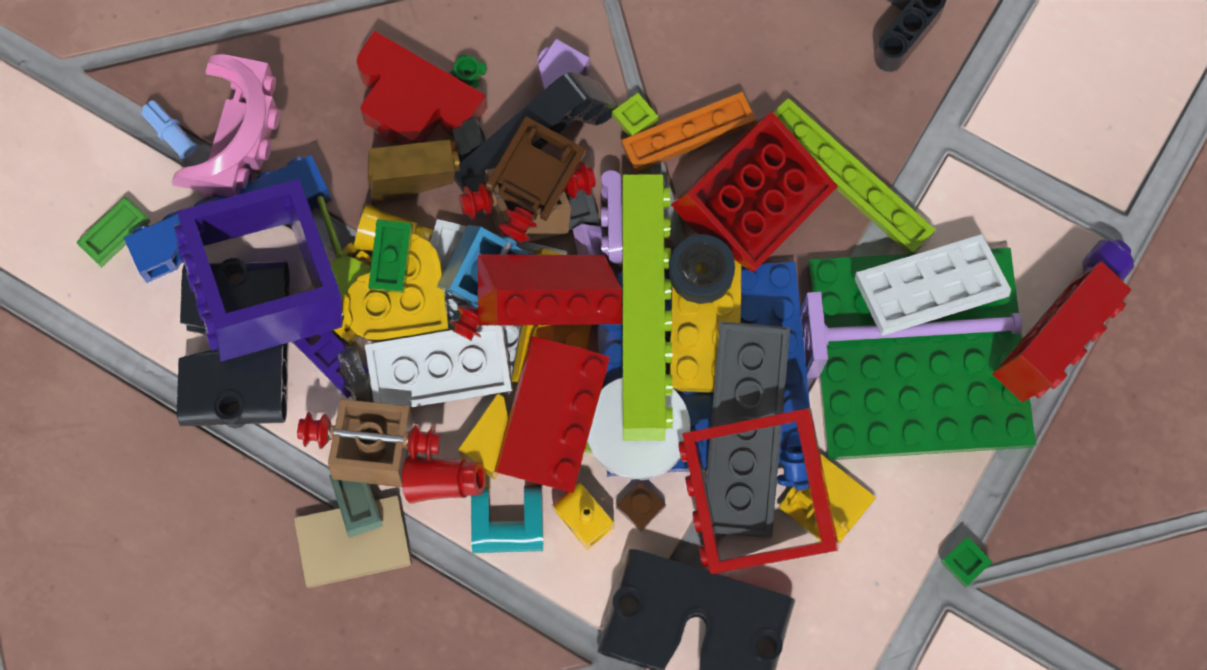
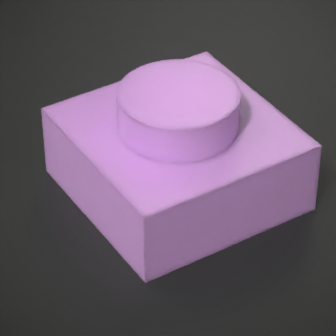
(589, 239)

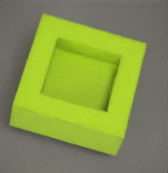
(635, 115)

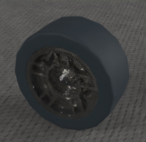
(712, 255)

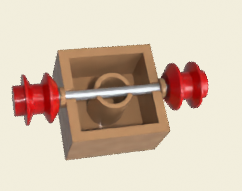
(492, 204)
(369, 441)

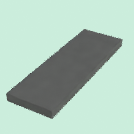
(745, 464)

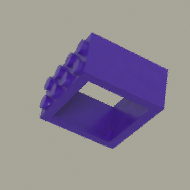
(269, 322)

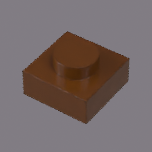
(640, 506)

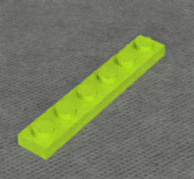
(857, 182)

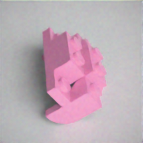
(242, 131)

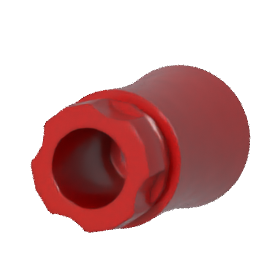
(441, 479)

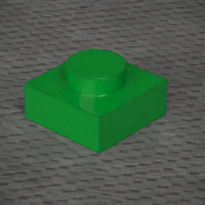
(966, 562)

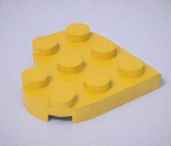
(401, 315)

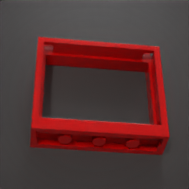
(702, 516)

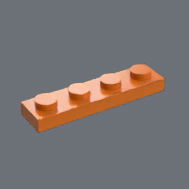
(688, 132)

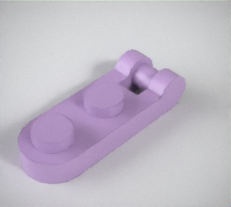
(612, 216)

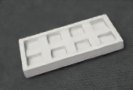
(932, 284)

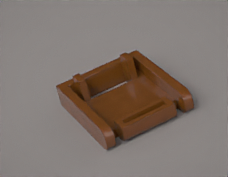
(533, 176)

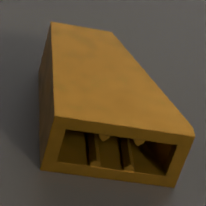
(410, 169)

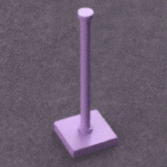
(817, 334)

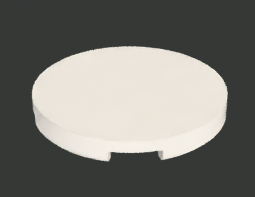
(634, 458)

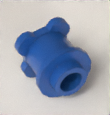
(794, 468)

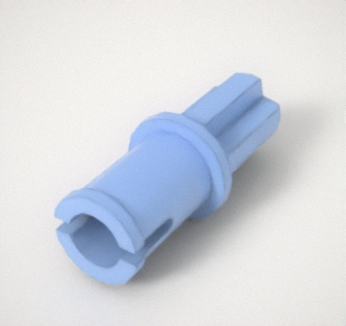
(168, 129)

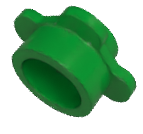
(468, 63)

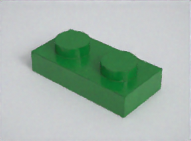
(390, 256)

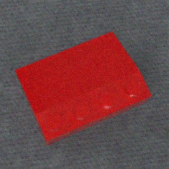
(756, 192)

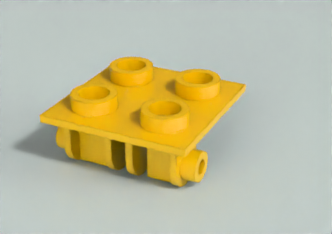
(846, 498)

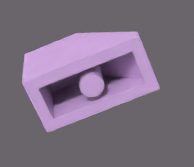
(560, 60)

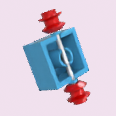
(462, 271)

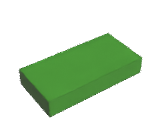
(108, 234)

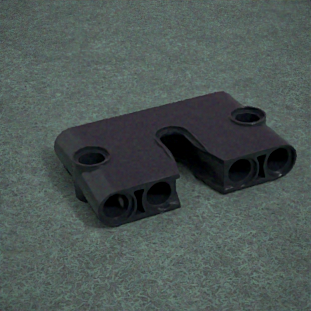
(251, 380)
(676, 592)

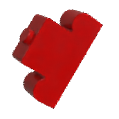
(411, 94)

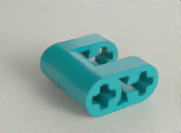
(507, 535)

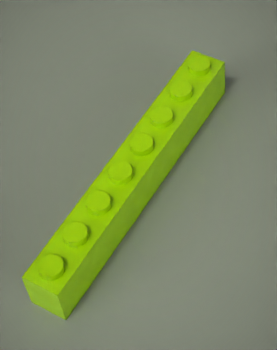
(644, 309)

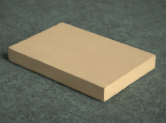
(333, 557)

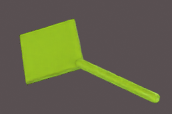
(344, 267)

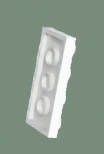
(439, 367)

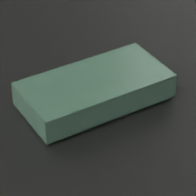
(356, 506)

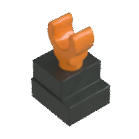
(467, 138)

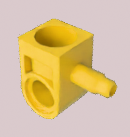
(583, 516)

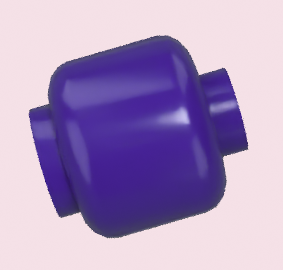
(1113, 254)

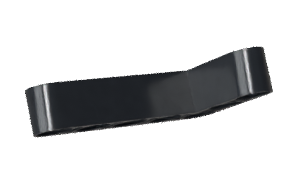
(902, 40)
(556, 107)

